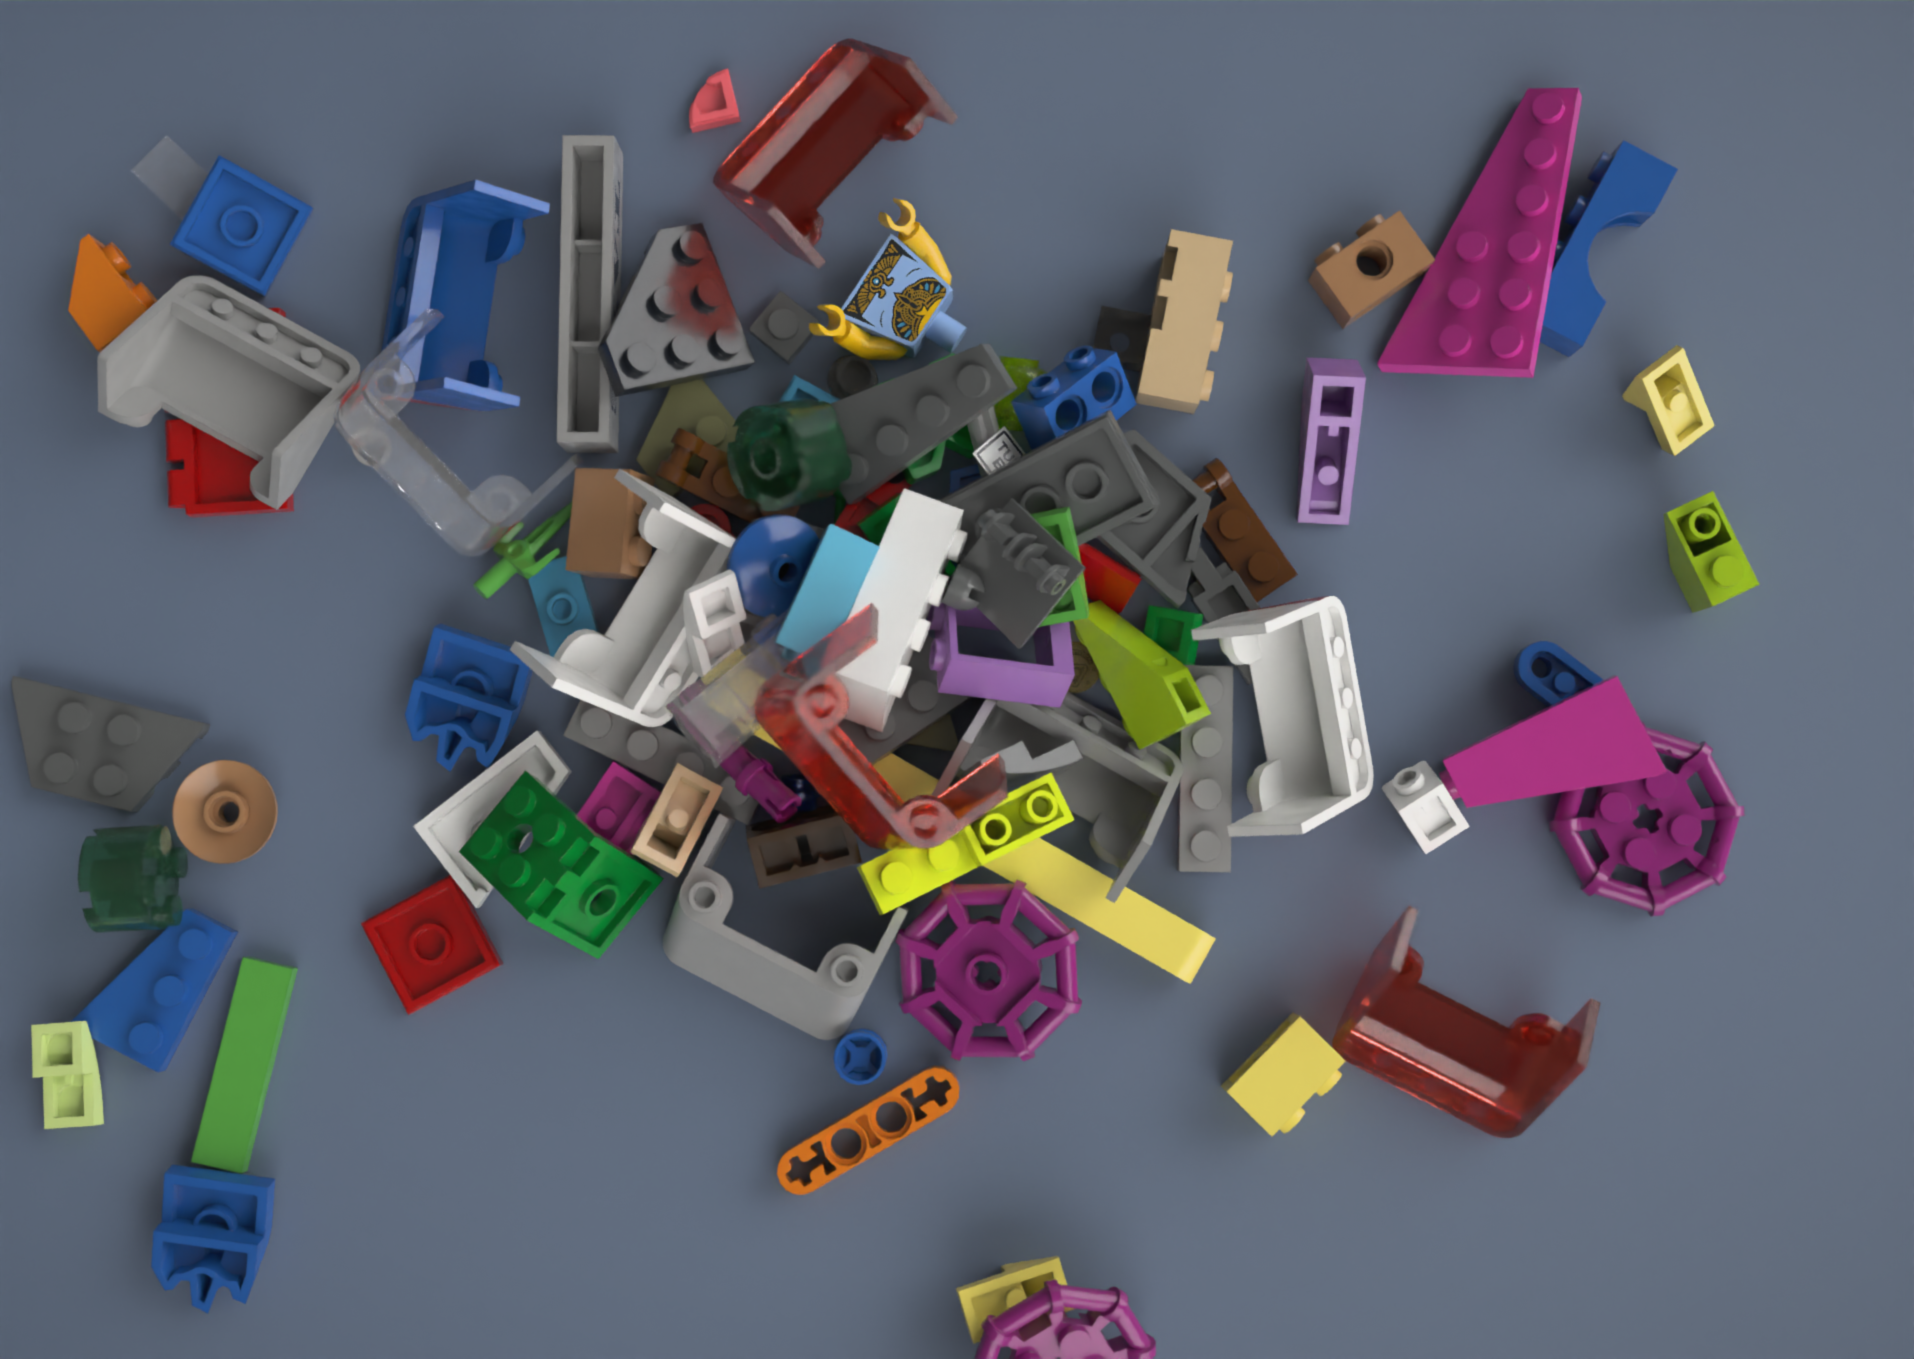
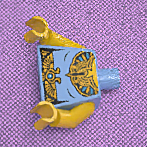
(898, 298)

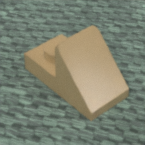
(676, 820)

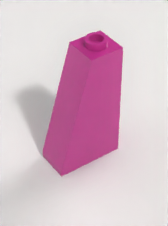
(1563, 748)

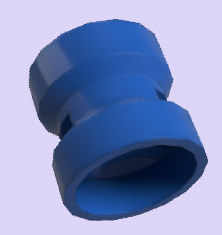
(860, 1064)

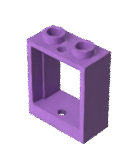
(997, 678)

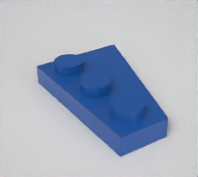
(160, 991)

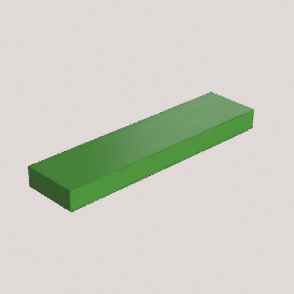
(244, 1065)

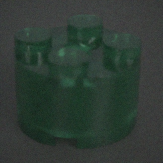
(788, 453)
(132, 878)

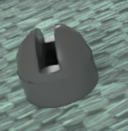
(959, 588)

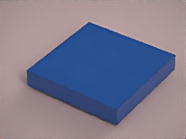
(241, 226)

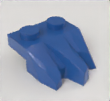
(467, 695)
(212, 1232)

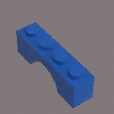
(1623, 194)

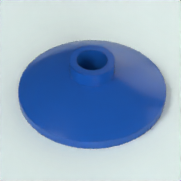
(760, 554)

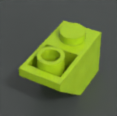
(1706, 553)

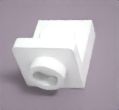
(1425, 806)

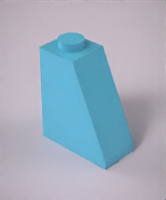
(825, 590)

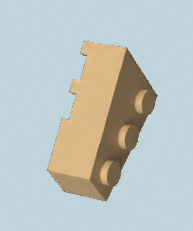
(1185, 322)

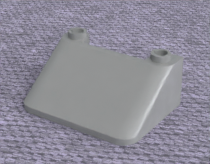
(232, 375)

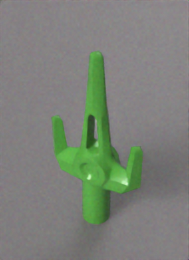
(520, 554)

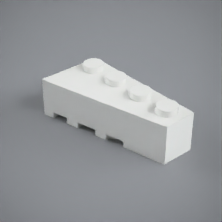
(902, 586)

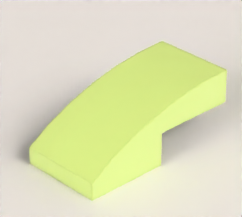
(70, 1074)

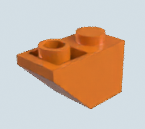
(103, 294)

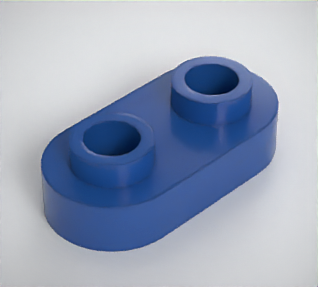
(1562, 677)

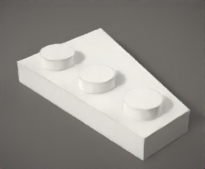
(460, 816)

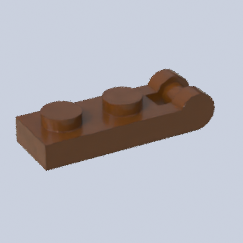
(714, 480)
(1241, 536)

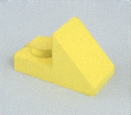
(1671, 401)
(1005, 1290)

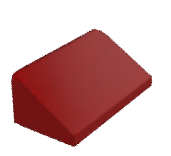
(1107, 578)

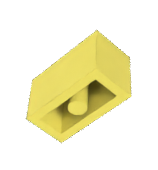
(1284, 1075)

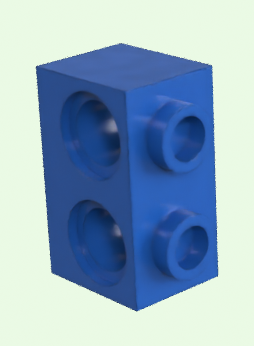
(1072, 394)

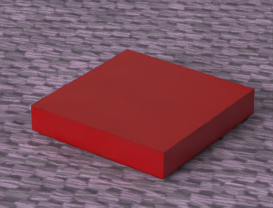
(431, 944)

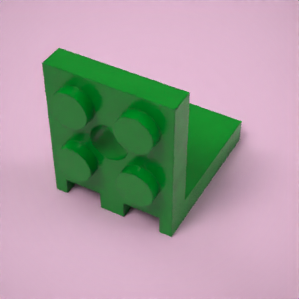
(560, 868)

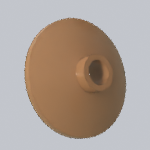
(201, 806)

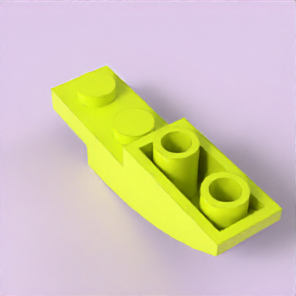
(1009, 825)

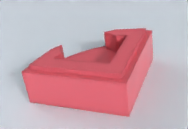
(714, 104)

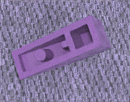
(1329, 439)

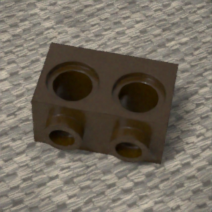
(801, 846)

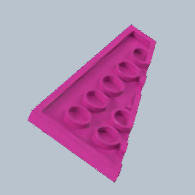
(1492, 275)

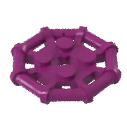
(1669, 842)
(988, 941)
(1064, 1337)

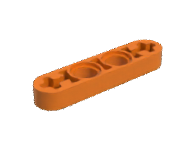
(872, 1135)

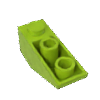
(1143, 679)

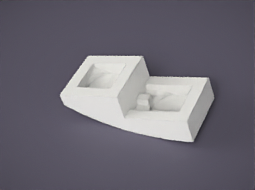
(712, 620)

